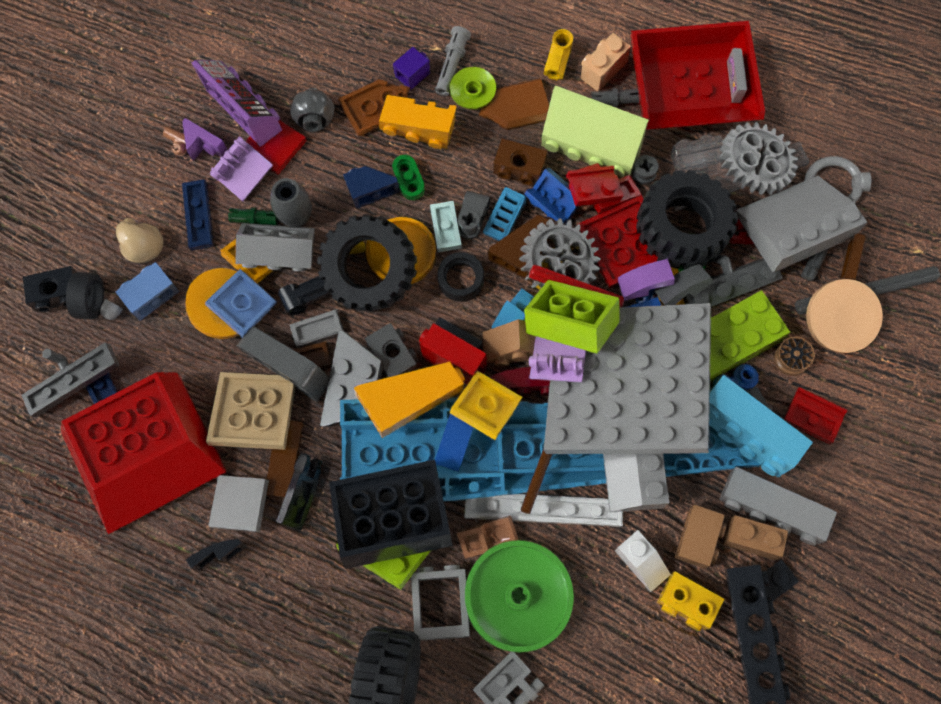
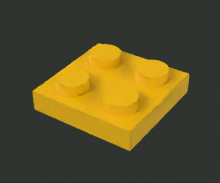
(486, 405)

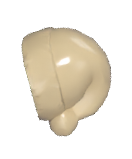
(139, 241)

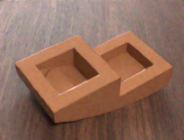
(486, 535)

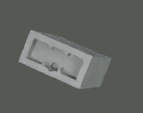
(446, 632)

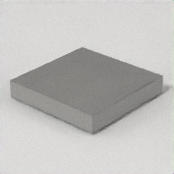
(238, 503)

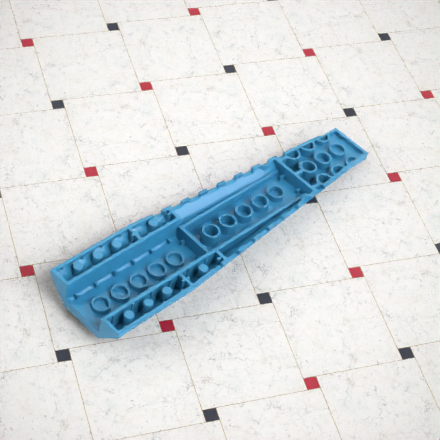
(501, 464)

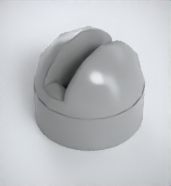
(110, 310)

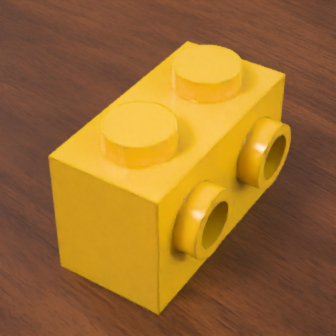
(690, 601)

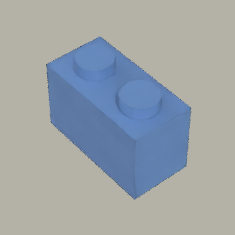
(147, 291)

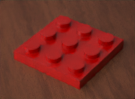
(617, 240)

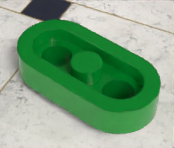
(408, 179)

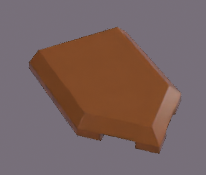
(366, 104)
(518, 105)

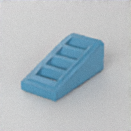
(504, 202)

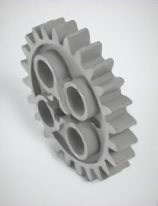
(742, 156)
(563, 238)

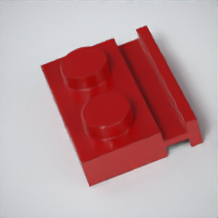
(594, 186)
(814, 415)

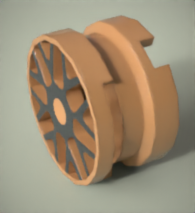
(793, 357)

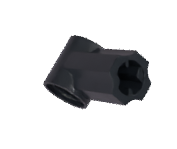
(298, 297)

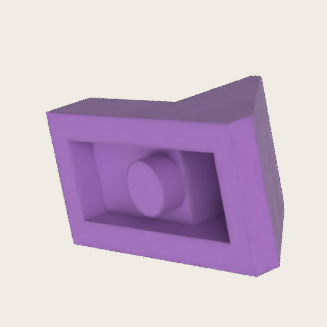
(199, 139)

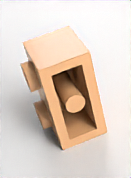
(605, 61)

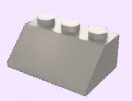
(274, 246)
(635, 481)

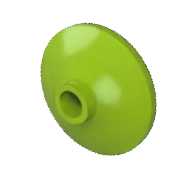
(469, 80)

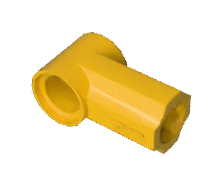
(558, 54)

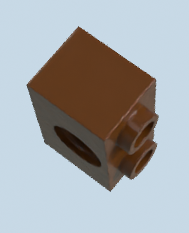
(512, 153)

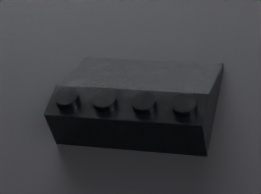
(389, 514)

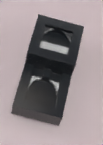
(223, 550)

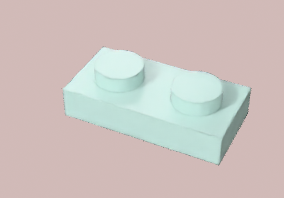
(445, 226)

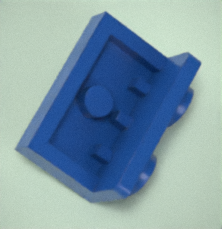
(552, 196)

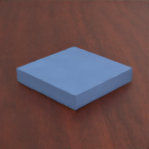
(240, 303)

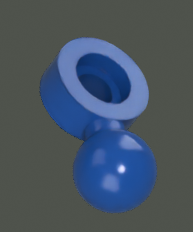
(738, 378)

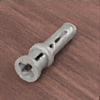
(454, 51)

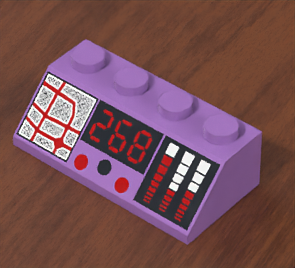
(238, 100)

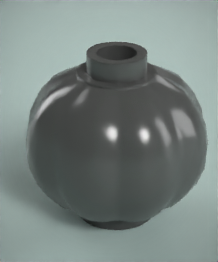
(309, 108)

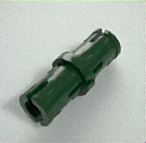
(252, 216)

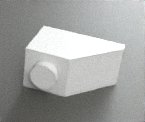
(643, 560)

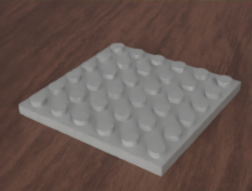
(640, 389)

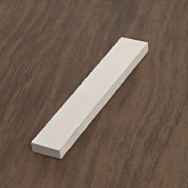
(545, 510)

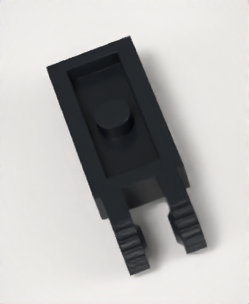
(300, 492)

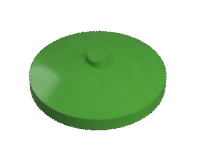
(519, 596)

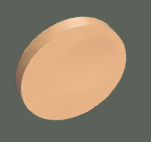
(844, 316)

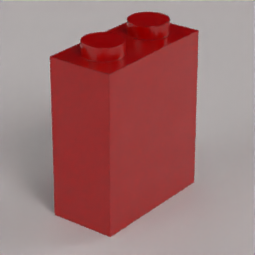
(442, 346)

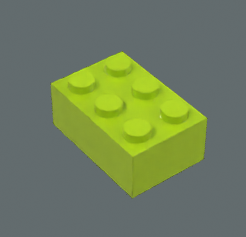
(572, 316)

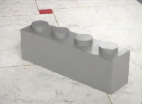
(778, 506)

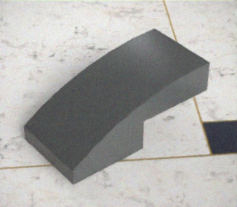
(690, 281)

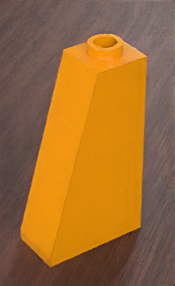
(406, 396)

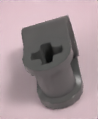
(472, 212)

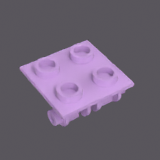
(241, 168)
(556, 361)

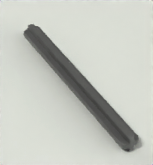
(888, 284)

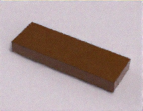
(283, 462)

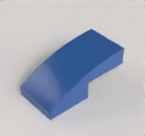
(453, 444)

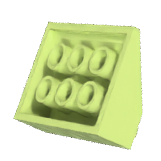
(593, 131)

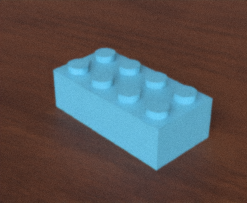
(755, 429)

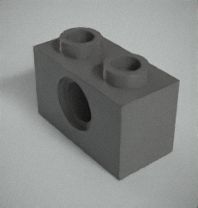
(387, 339)

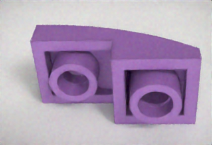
(642, 279)

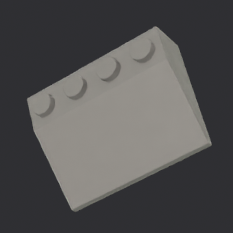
(800, 222)

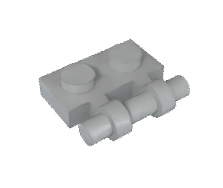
(504, 679)

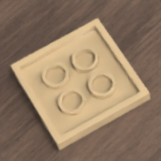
(251, 411)

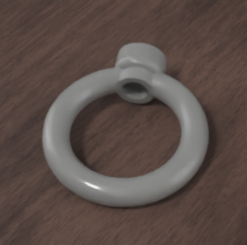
(860, 180)

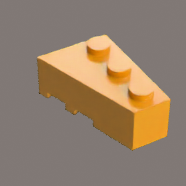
(418, 121)

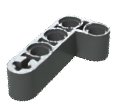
(285, 362)

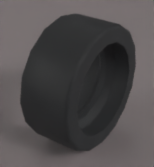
(455, 259)
(84, 295)

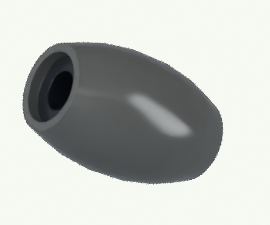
(290, 202)

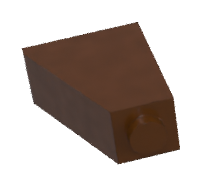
(507, 250)

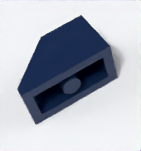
(369, 185)

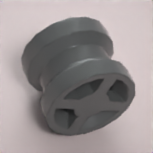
(642, 175)

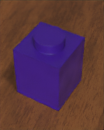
(412, 67)

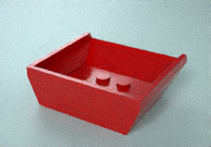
(686, 75)
(141, 448)

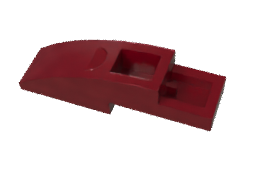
(520, 383)

